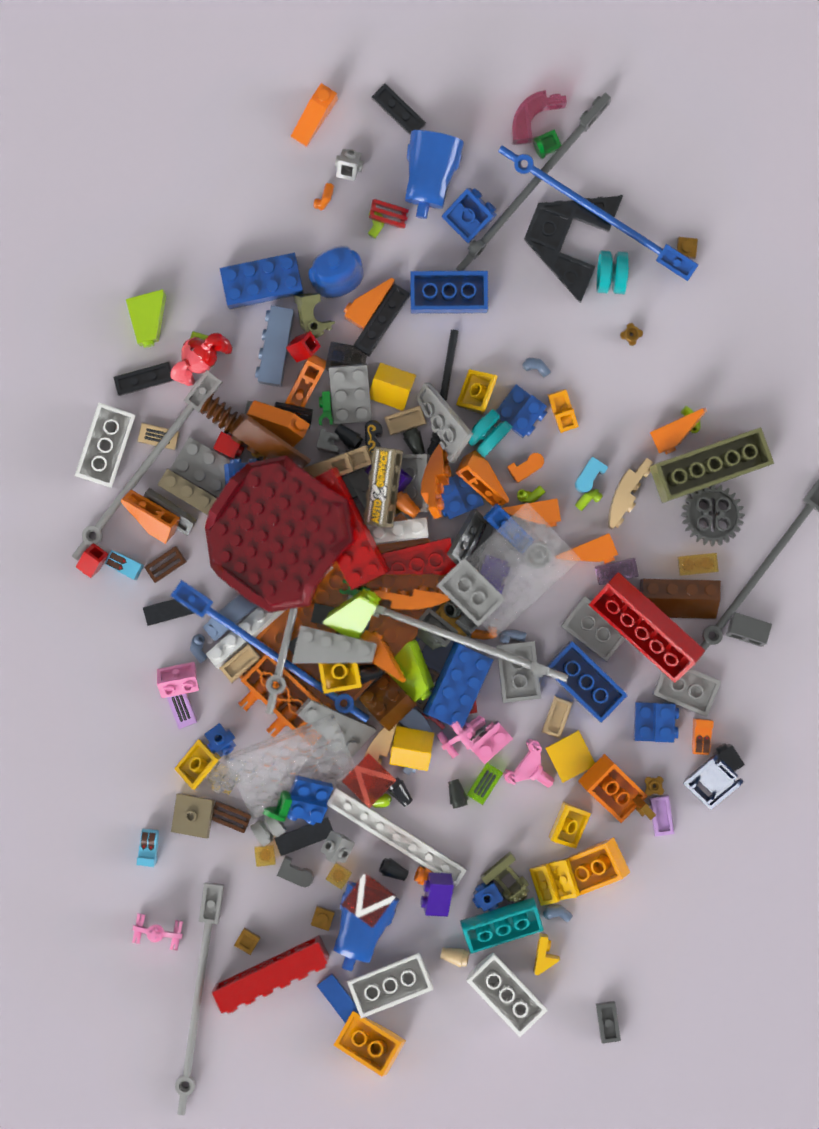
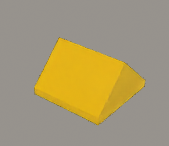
(391, 386)
(476, 391)
(339, 676)
(412, 748)
(197, 764)
(569, 825)

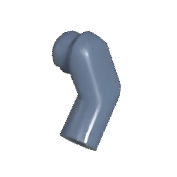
(534, 363)
(506, 635)
(196, 648)
(556, 911)

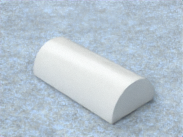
(105, 445)
(390, 985)
(506, 994)

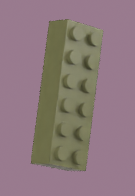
(711, 465)

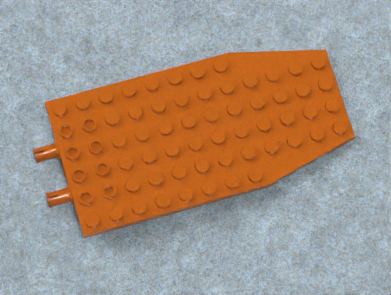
(297, 691)

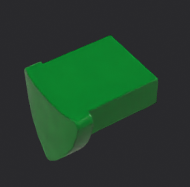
(546, 143)
(281, 810)

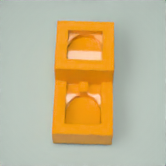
(562, 410)

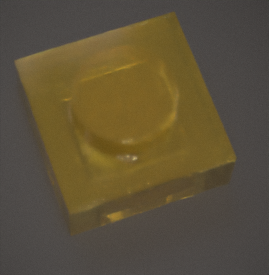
(265, 855)
(338, 875)

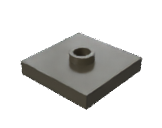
(192, 815)

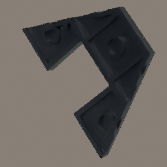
(550, 229)

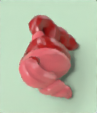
(201, 358)

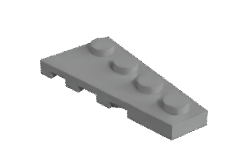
(445, 422)
(327, 647)
(353, 730)

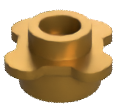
(631, 329)
(649, 785)

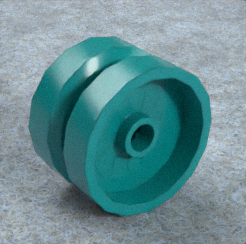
(614, 272)
(491, 435)

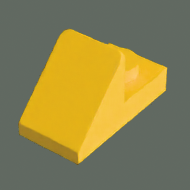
(542, 960)

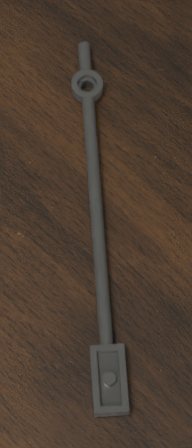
(587, 120)
(812, 501)

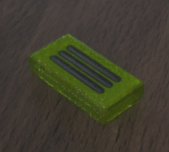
(484, 783)

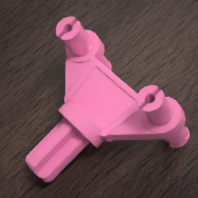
(464, 734)
(530, 767)
(156, 932)

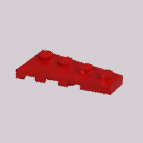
(421, 559)

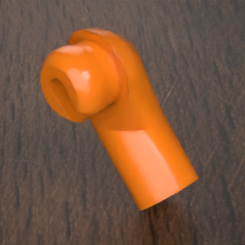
(326, 197)
(482, 635)

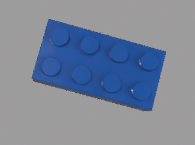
(261, 281)
(449, 292)
(587, 682)
(458, 685)

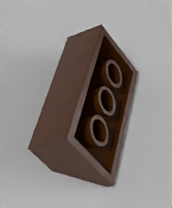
(264, 441)
(684, 597)

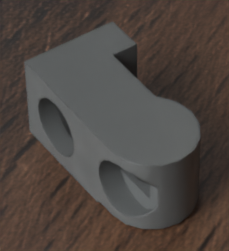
(294, 874)

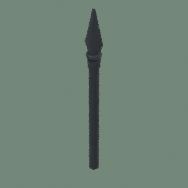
(445, 383)

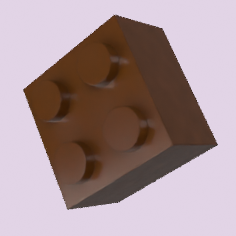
(387, 701)

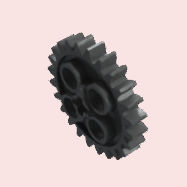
(729, 516)

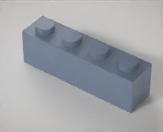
(274, 352)

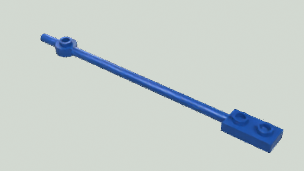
(667, 256)
(202, 605)

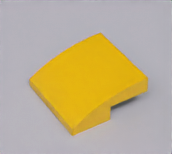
(570, 756)
(554, 881)

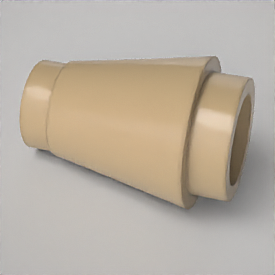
(456, 956)

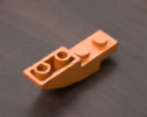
(434, 479)
(420, 599)

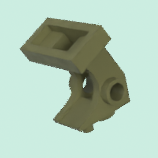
(305, 306)
(518, 890)

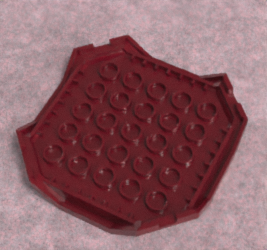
(276, 533)

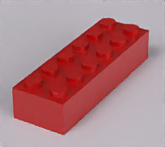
(362, 559)
(647, 627)
(271, 974)

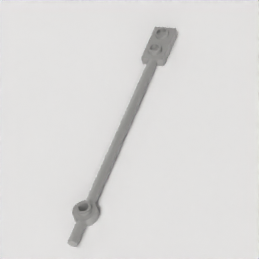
(195, 399)
(280, 664)
(538, 669)
(209, 915)

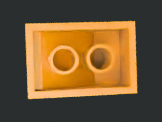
(598, 866)
(369, 1043)

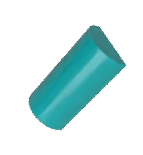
(501, 925)

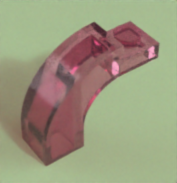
(528, 109)

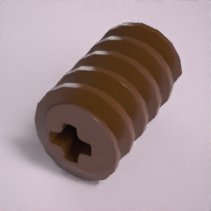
(219, 413)

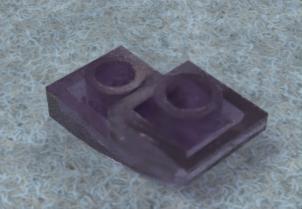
(607, 571)

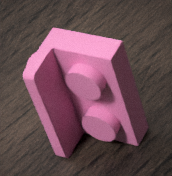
(177, 680)
(490, 742)

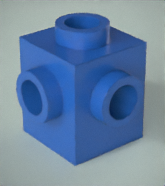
(220, 740)
(487, 903)

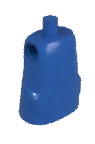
(432, 163)
(336, 272)
(355, 937)

